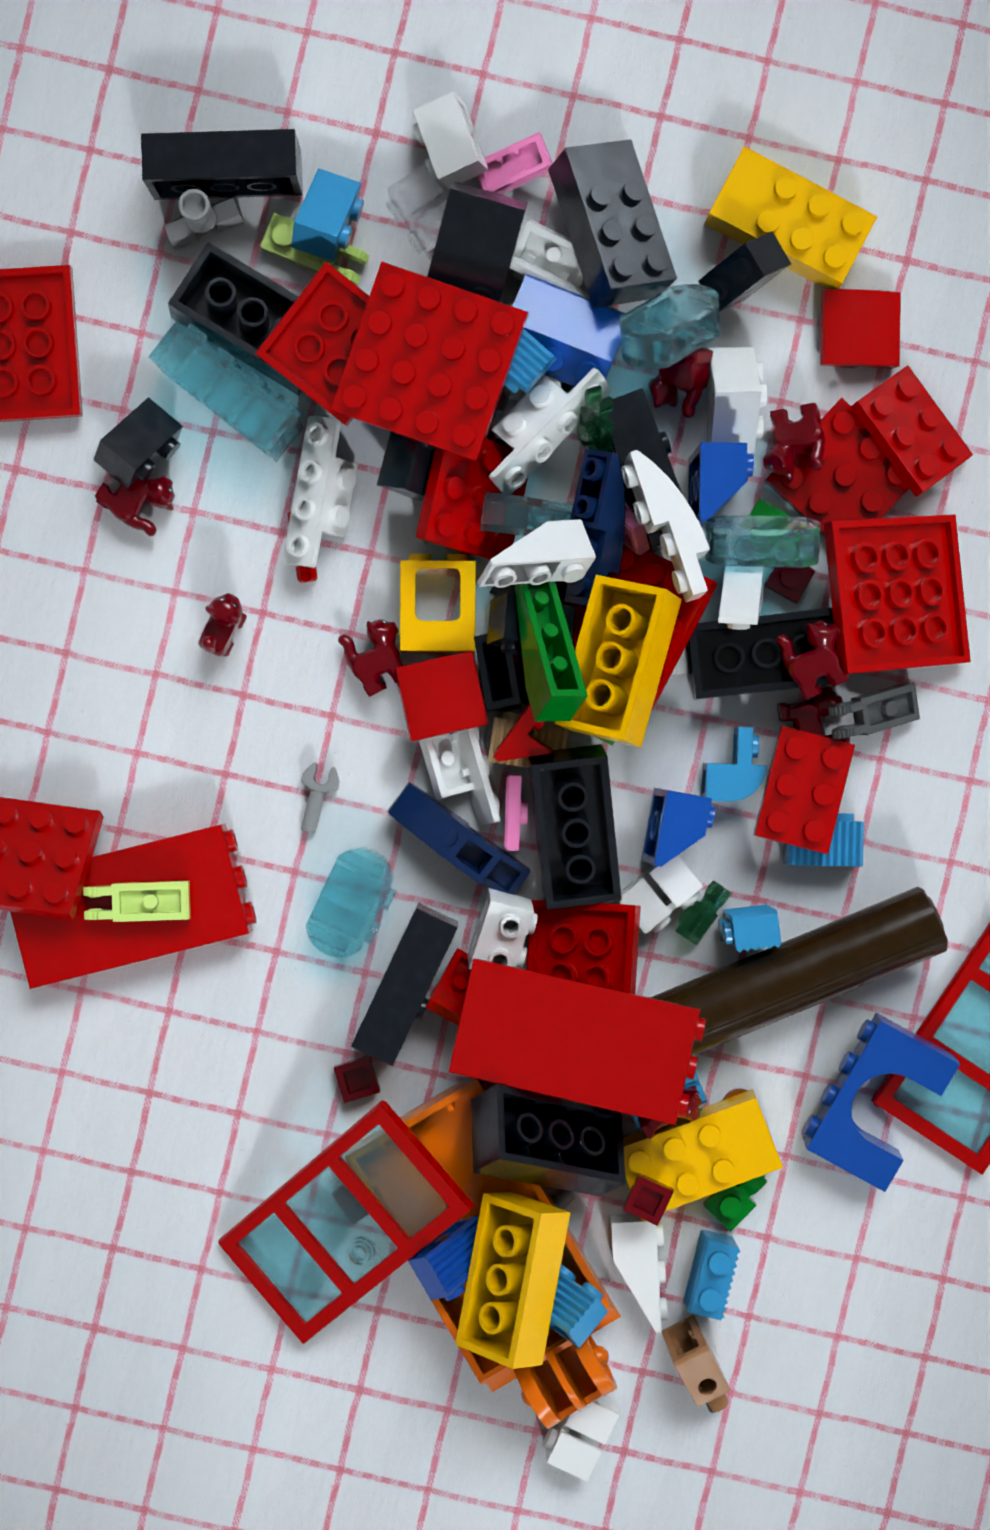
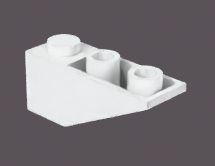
(545, 555)
(741, 596)
(636, 1257)

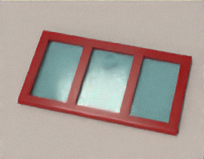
(961, 1026)
(345, 1222)

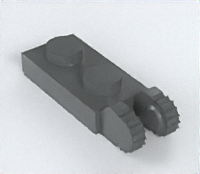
(877, 710)

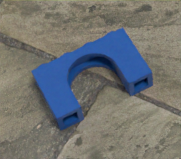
(881, 1050)

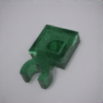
(595, 426)
(698, 918)

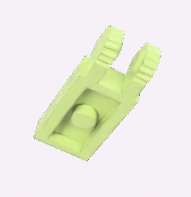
(278, 242)
(142, 901)

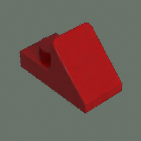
(519, 740)
(451, 988)

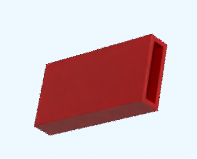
(70, 949)
(577, 1041)

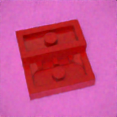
(860, 328)
(441, 696)

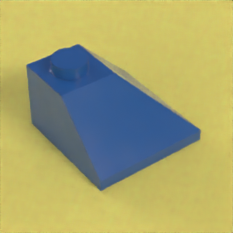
(675, 824)

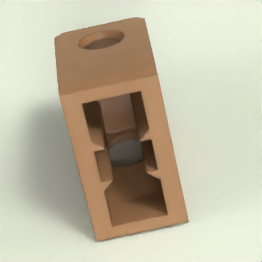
(697, 1364)

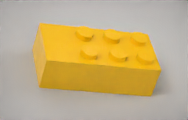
(811, 223)
(622, 658)
(707, 1154)
(512, 1279)

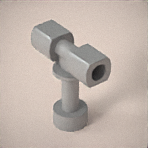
(200, 217)

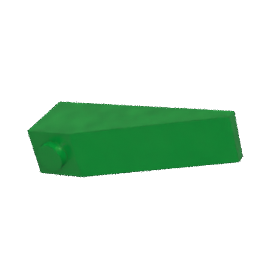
(548, 654)

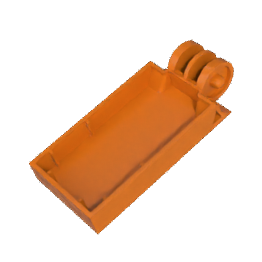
(568, 1374)

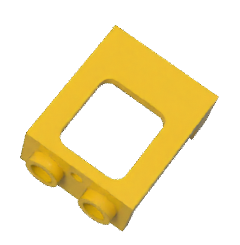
(437, 635)

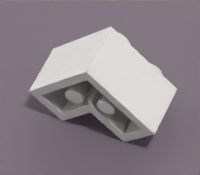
(735, 397)

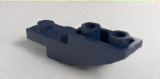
(601, 508)
(457, 841)

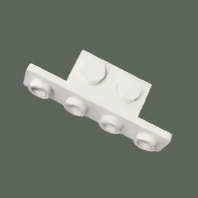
(548, 257)
(539, 427)
(320, 493)
(458, 767)

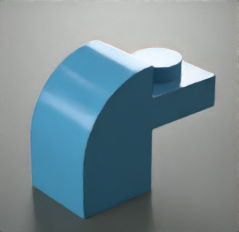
(737, 779)

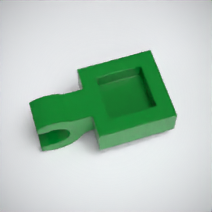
(734, 1203)

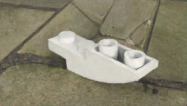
(664, 508)

